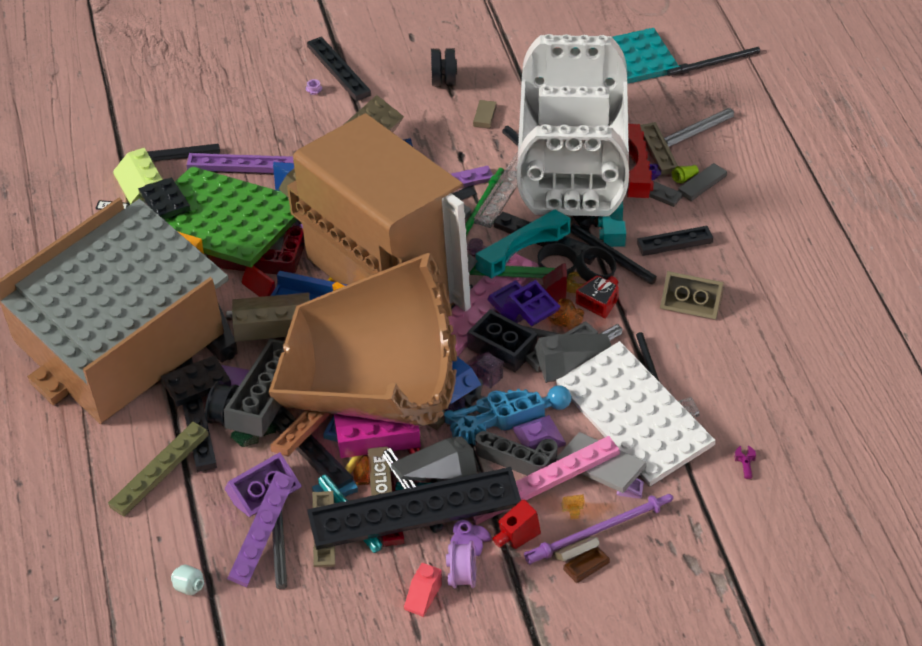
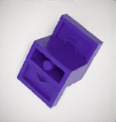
(524, 302)

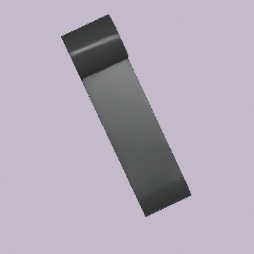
(514, 455)

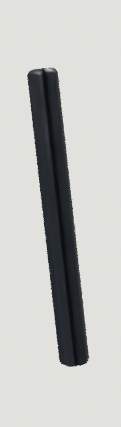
(619, 257)

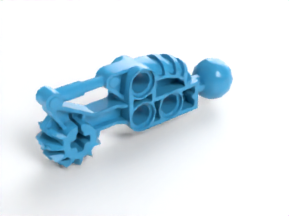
(505, 411)

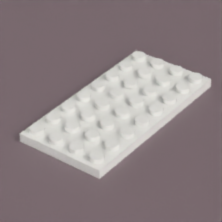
(636, 412)

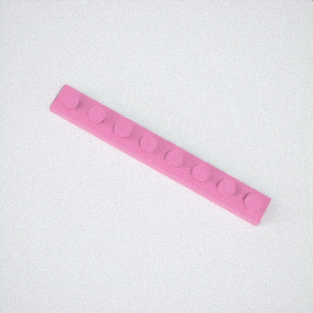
(561, 471)

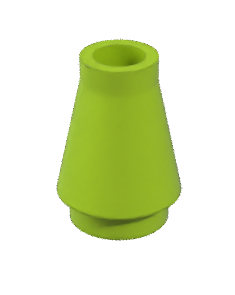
(684, 173)

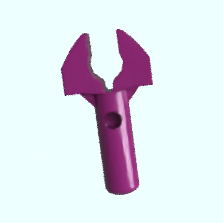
(751, 456)

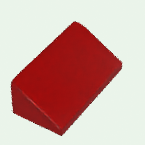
(258, 282)

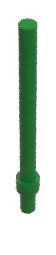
(492, 182)

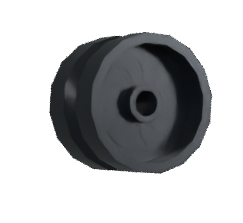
(443, 67)

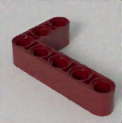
(274, 260)

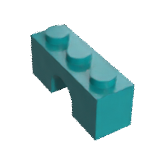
(613, 228)

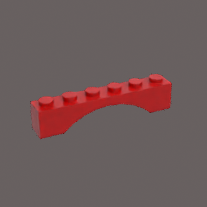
(640, 176)

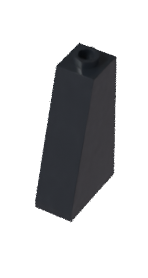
(225, 345)

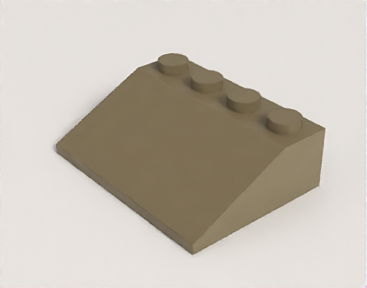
(264, 316)

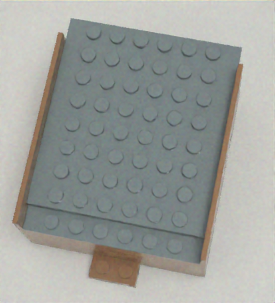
(112, 308)

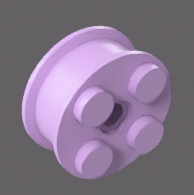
(462, 564)

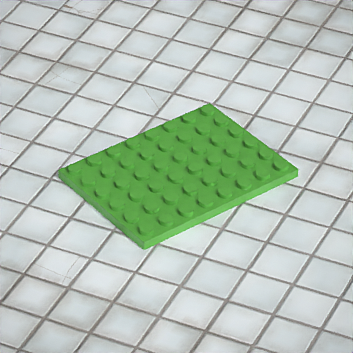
(231, 215)

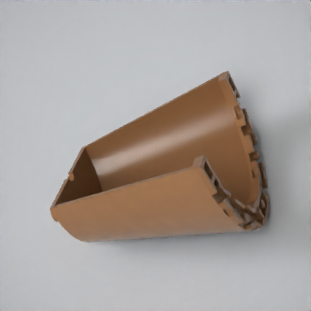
(373, 349)

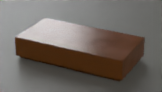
(586, 564)

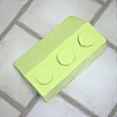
(135, 172)

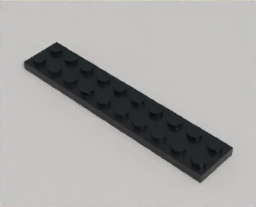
(413, 508)

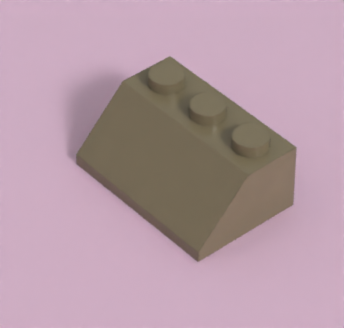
(692, 295)

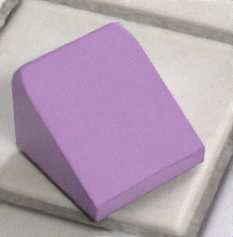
(634, 490)

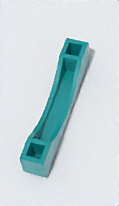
(546, 228)

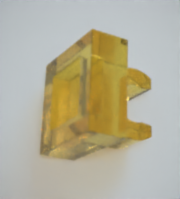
(573, 505)

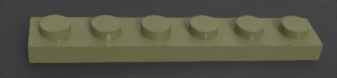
(158, 469)

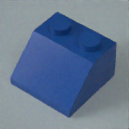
(465, 379)

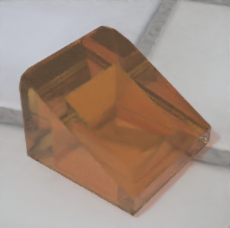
(361, 472)

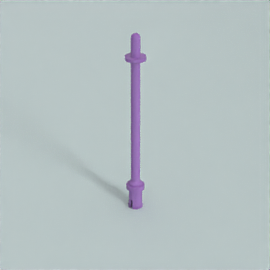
(546, 550)

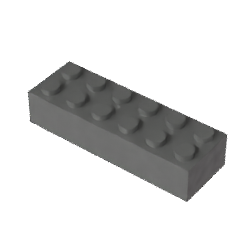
(251, 406)

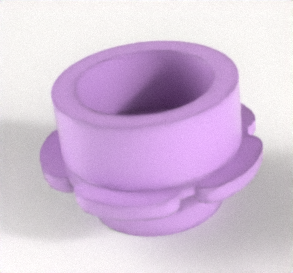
(313, 86)

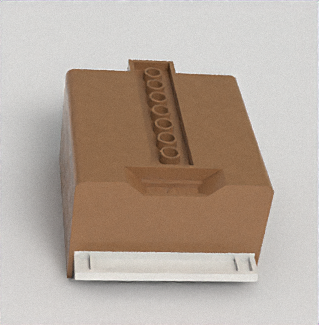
(377, 204)

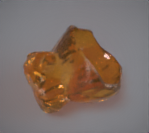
(567, 315)

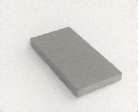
(615, 473)

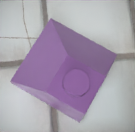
(535, 431)

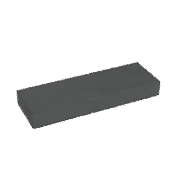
(702, 181)

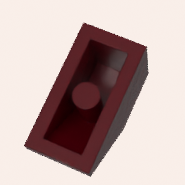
(556, 282)

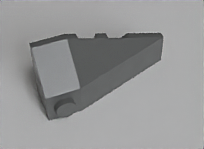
(440, 461)

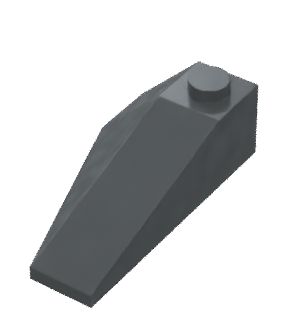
(566, 352)

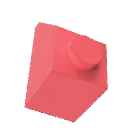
(423, 589)

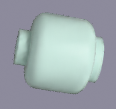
(187, 579)

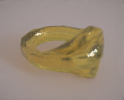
(572, 286)

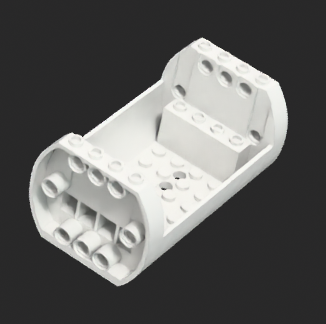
(573, 126)

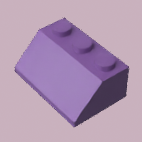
(251, 486)

